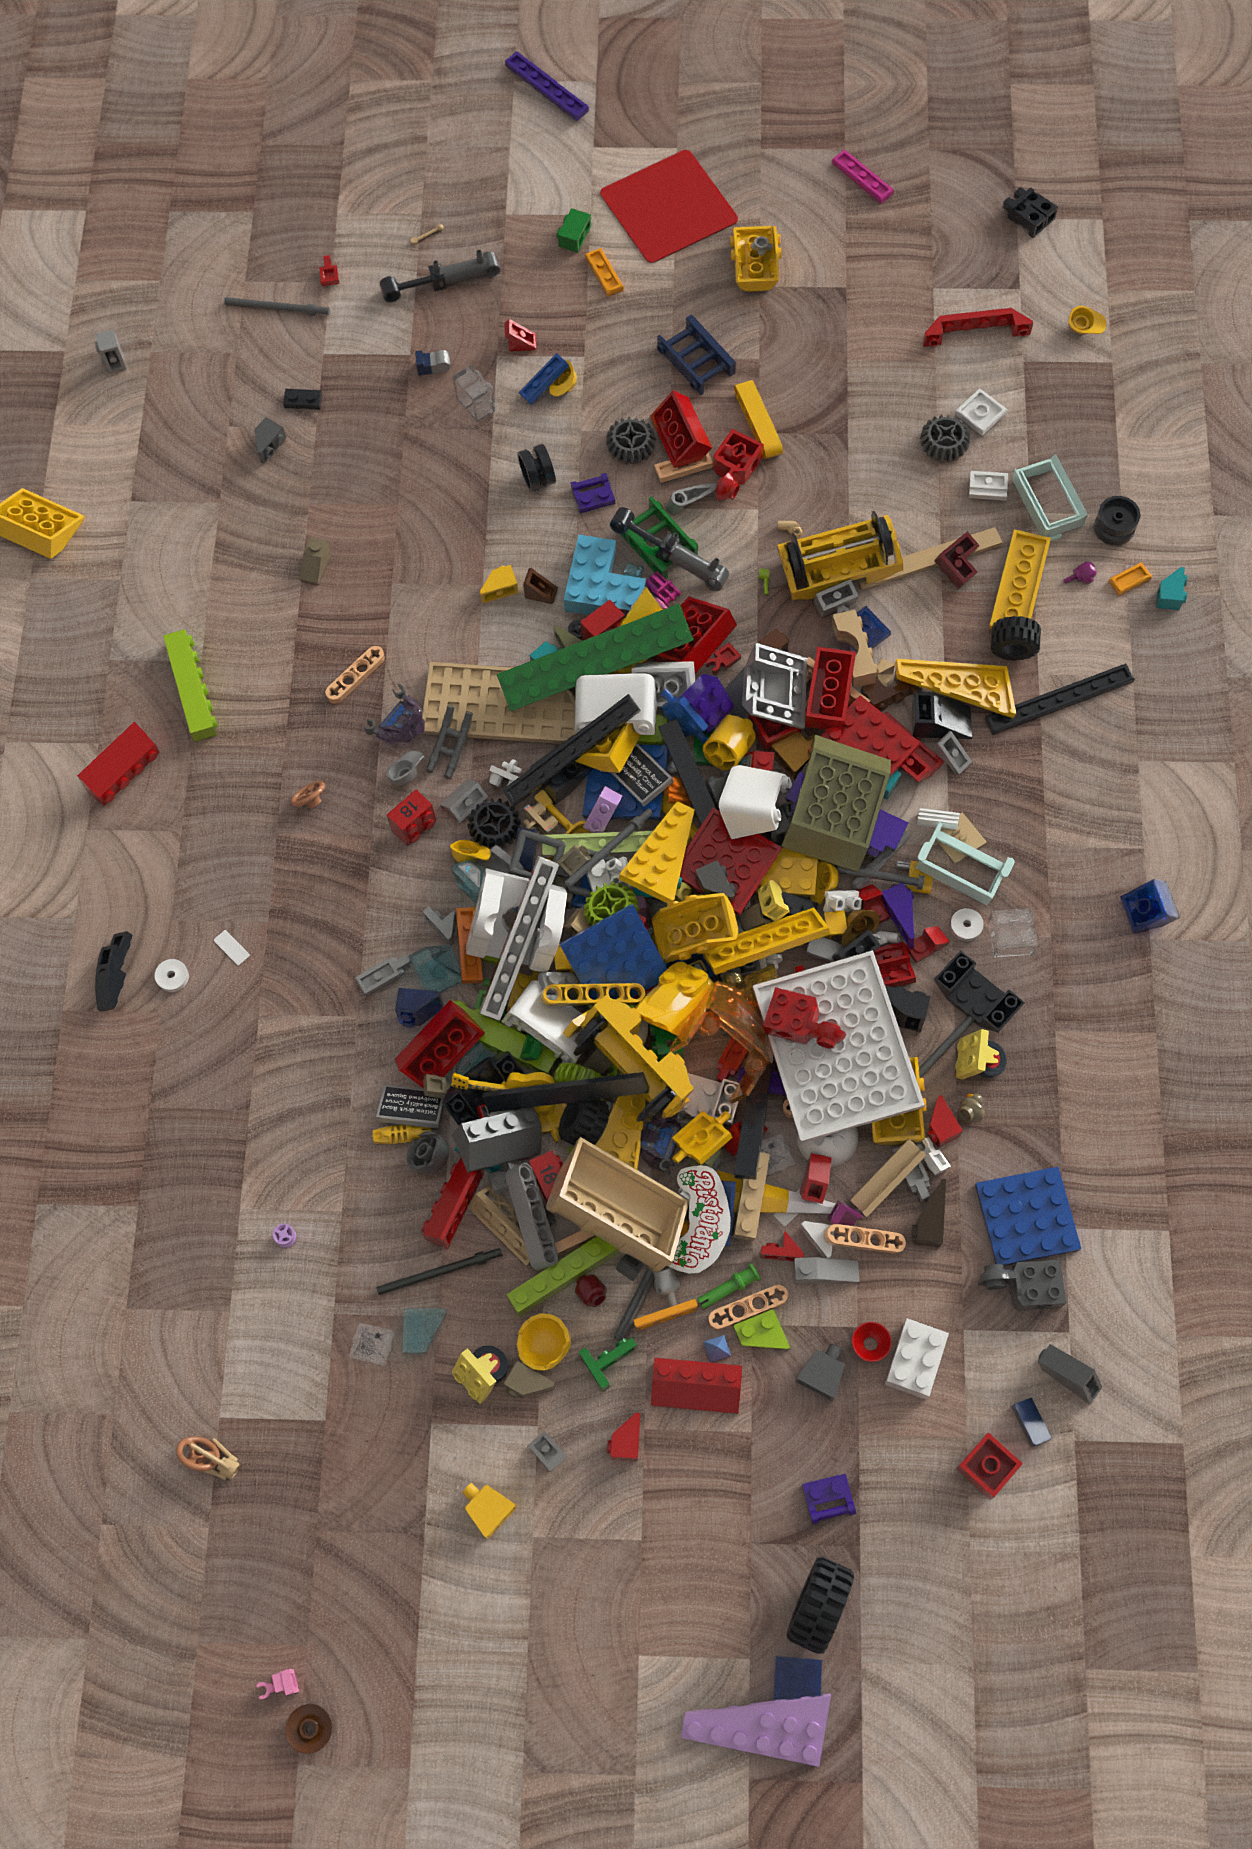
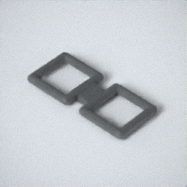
(560, 845)

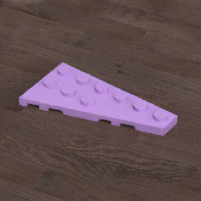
(771, 1728)

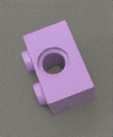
(602, 811)

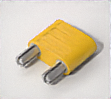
(927, 885)

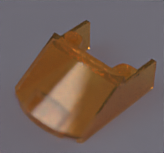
(742, 1019)

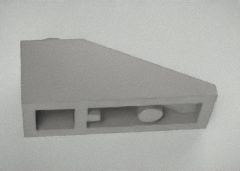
(825, 1271)

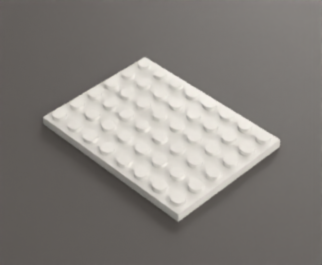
(864, 1074)

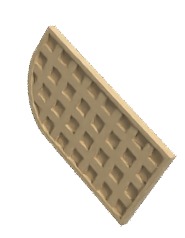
(479, 691)

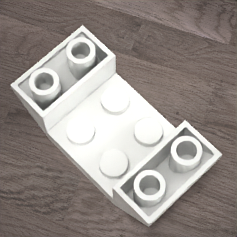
(711, 1097)

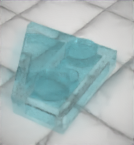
(420, 1328)

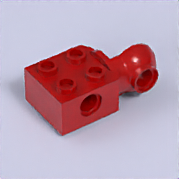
(735, 463)
(796, 1019)

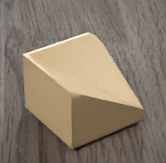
(886, 671)

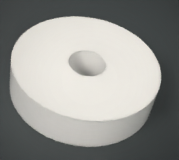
(966, 916)
(165, 969)

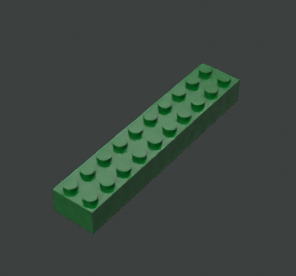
(595, 657)

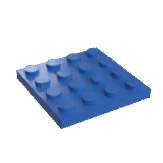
(628, 805)
(615, 953)
(1027, 1216)

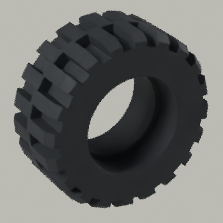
(820, 1605)

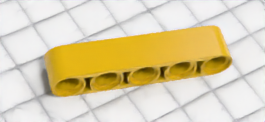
(758, 418)
(582, 993)

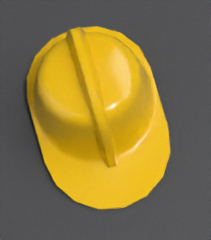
(564, 382)

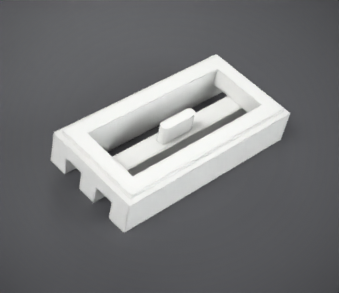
(932, 817)

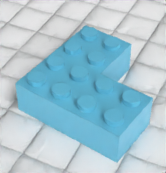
(592, 578)

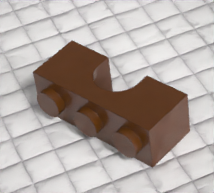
(883, 696)

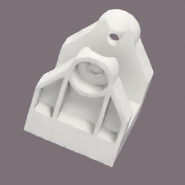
(489, 931)

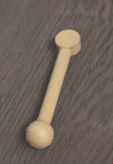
(414, 240)

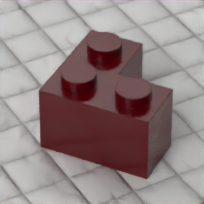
(954, 560)

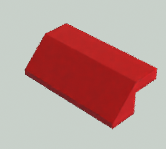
(922, 762)

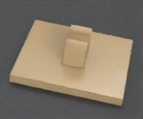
(966, 833)

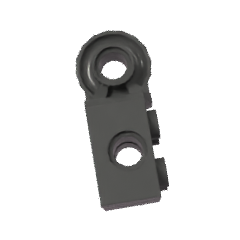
(1031, 1284)

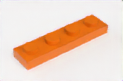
(469, 965)

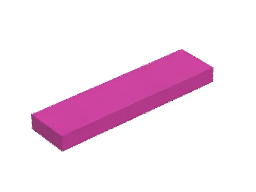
(862, 176)

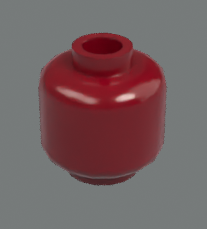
(590, 1290)

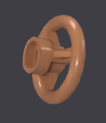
(308, 795)
(195, 1460)

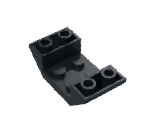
(976, 994)
(494, 1069)

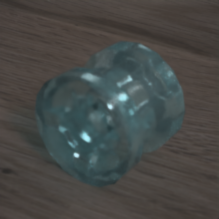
(634, 571)

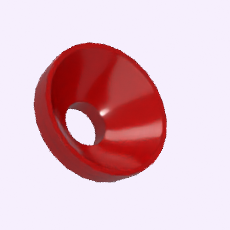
(879, 1334)

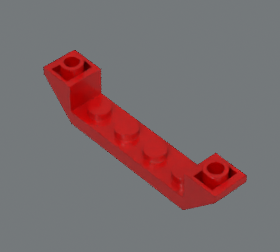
(1019, 324)

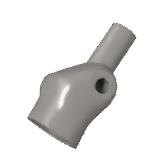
(667, 1284)

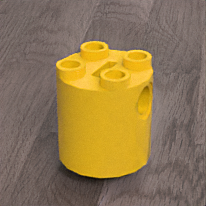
(729, 742)

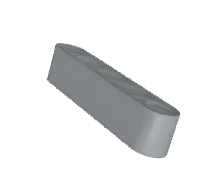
(531, 1217)

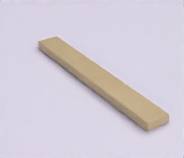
(925, 559)

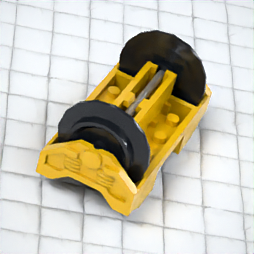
(840, 556)
(615, 1032)

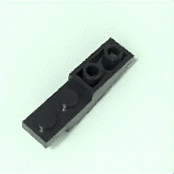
(109, 976)

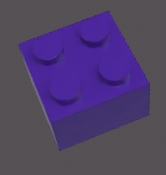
(709, 700)

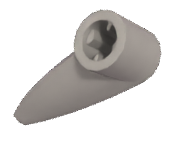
(688, 496)

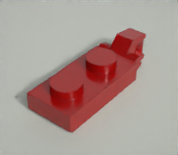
(731, 1060)

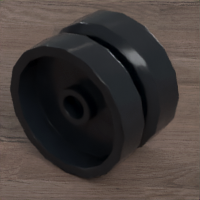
(536, 467)
(1117, 520)

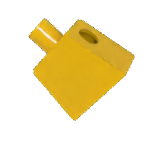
(487, 1508)

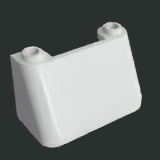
(600, 692)
(750, 800)
(544, 1021)

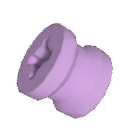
(281, 1232)

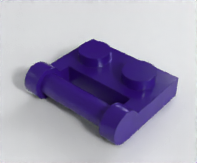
(593, 498)
(825, 1491)

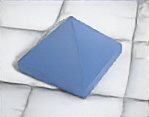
(717, 1348)

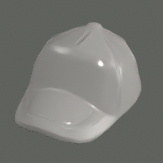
(404, 769)

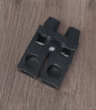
(1030, 210)

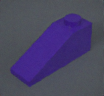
(899, 905)

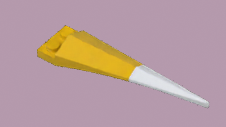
(779, 1199)

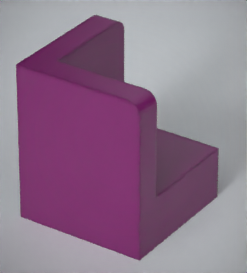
(844, 1214)

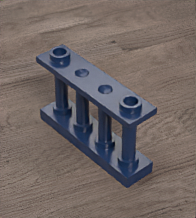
(703, 340)

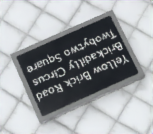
(643, 776)
(409, 1107)

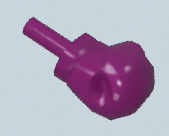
(1084, 572)

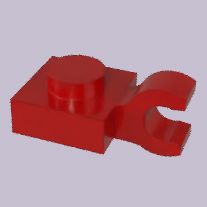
(329, 272)

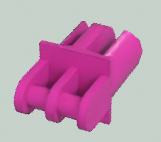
(661, 587)

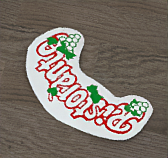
(708, 1220)

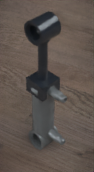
(483, 265)
(669, 549)

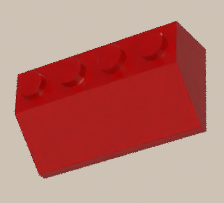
(680, 430)
(830, 688)
(118, 764)
(439, 1044)
(452, 1205)
(696, 1385)

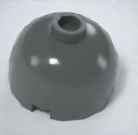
(428, 1153)

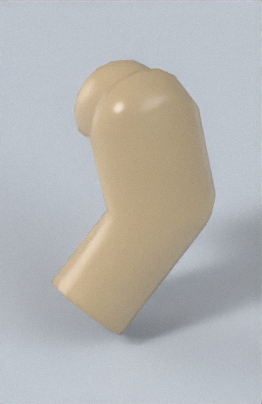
(791, 527)

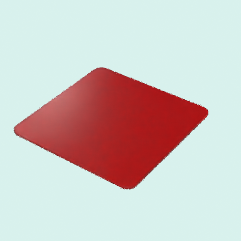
(668, 206)

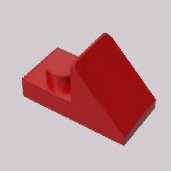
(519, 337)
(871, 900)
(928, 943)
(786, 1253)

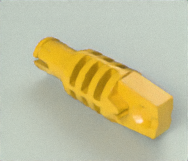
(397, 1134)

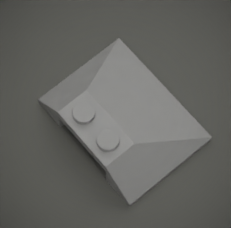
(775, 686)

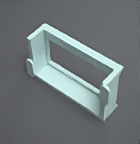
(1055, 529)
(955, 881)

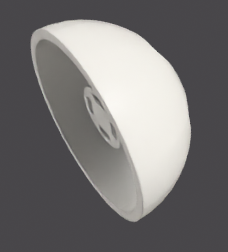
(838, 1146)

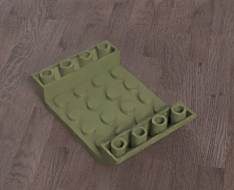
(837, 804)

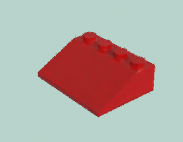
(708, 627)

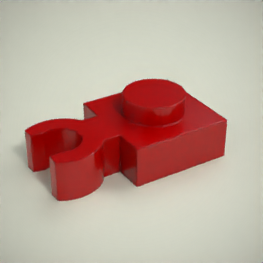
(725, 657)

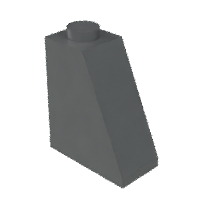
(1070, 1373)

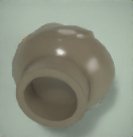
(971, 1108)

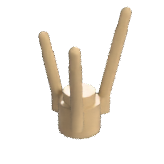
(227, 1466)

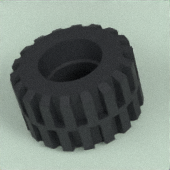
(1015, 638)
(584, 1120)

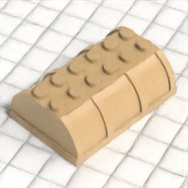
(619, 1205)

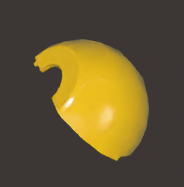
(543, 1341)

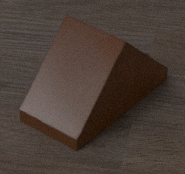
(539, 588)

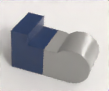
(432, 362)

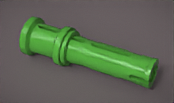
(738, 1281)

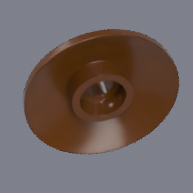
(298, 1722)

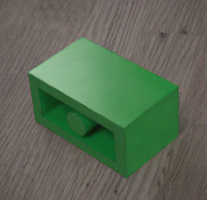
(574, 230)

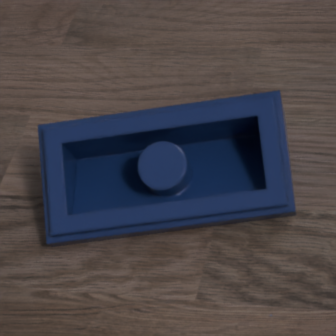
(529, 851)
(1031, 1422)

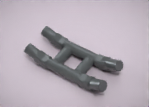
(440, 749)

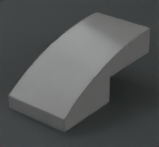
(823, 949)

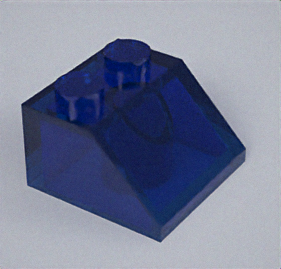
(1150, 906)
(417, 1006)

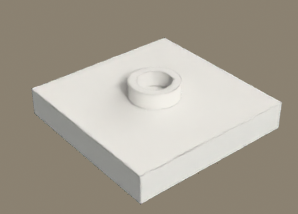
(981, 412)

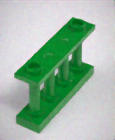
(648, 553)

